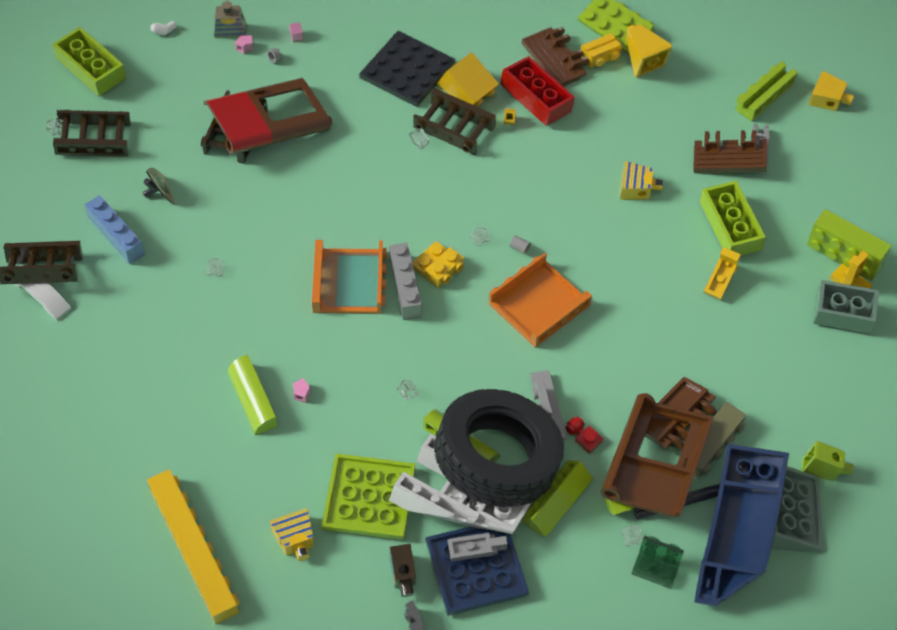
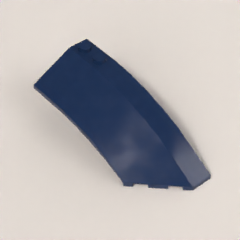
(742, 522)

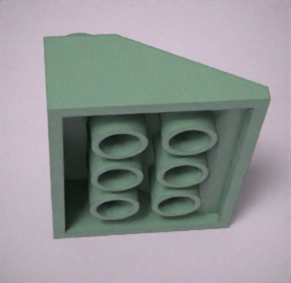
(799, 514)

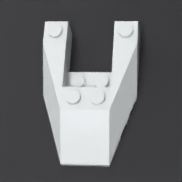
(449, 502)

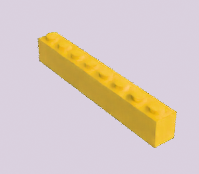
(192, 546)

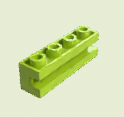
(765, 91)

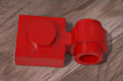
(587, 438)

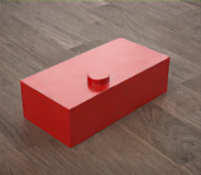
(537, 90)

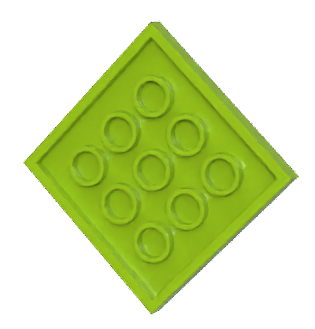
(361, 496)

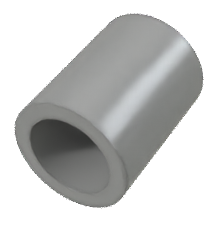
(520, 244)

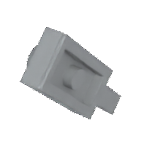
(475, 546)

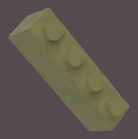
(723, 428)

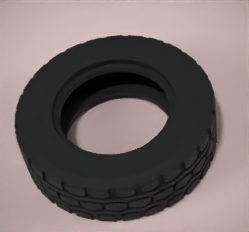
(485, 479)

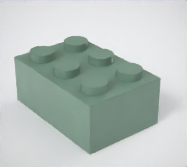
(846, 307)

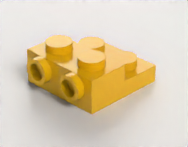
(438, 264)

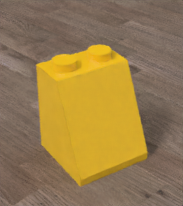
(468, 81)

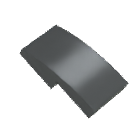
(412, 616)

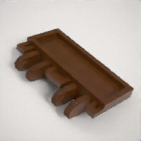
(553, 57)
(730, 156)
(686, 396)

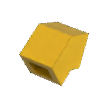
(509, 113)

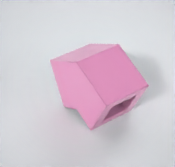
(296, 32)
(244, 44)
(301, 390)

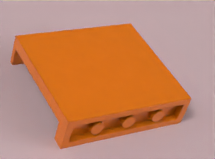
(538, 301)

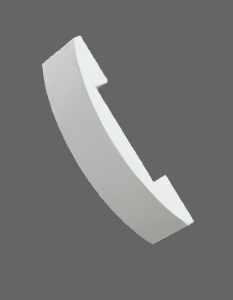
(48, 297)

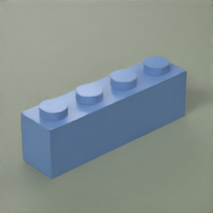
(114, 229)

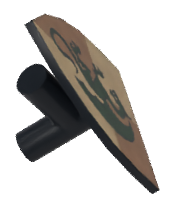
(157, 183)

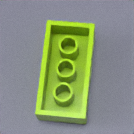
(89, 61)
(732, 218)
(843, 240)

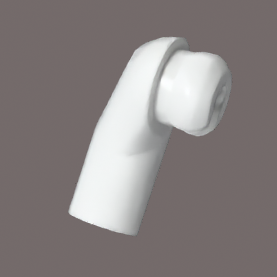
(162, 29)

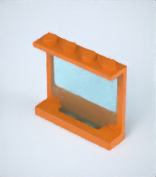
(348, 280)

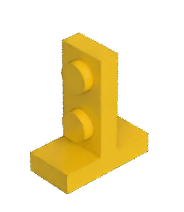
(723, 273)
(852, 275)

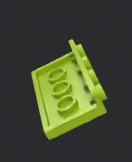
(614, 18)

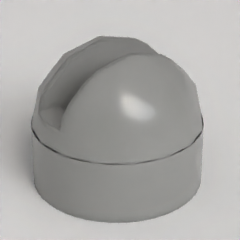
(274, 55)

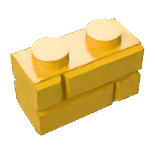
(601, 50)

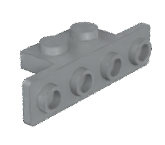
(546, 398)

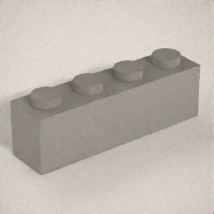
(405, 281)

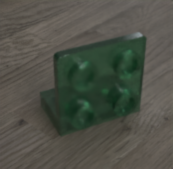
(658, 561)

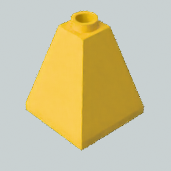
(646, 50)

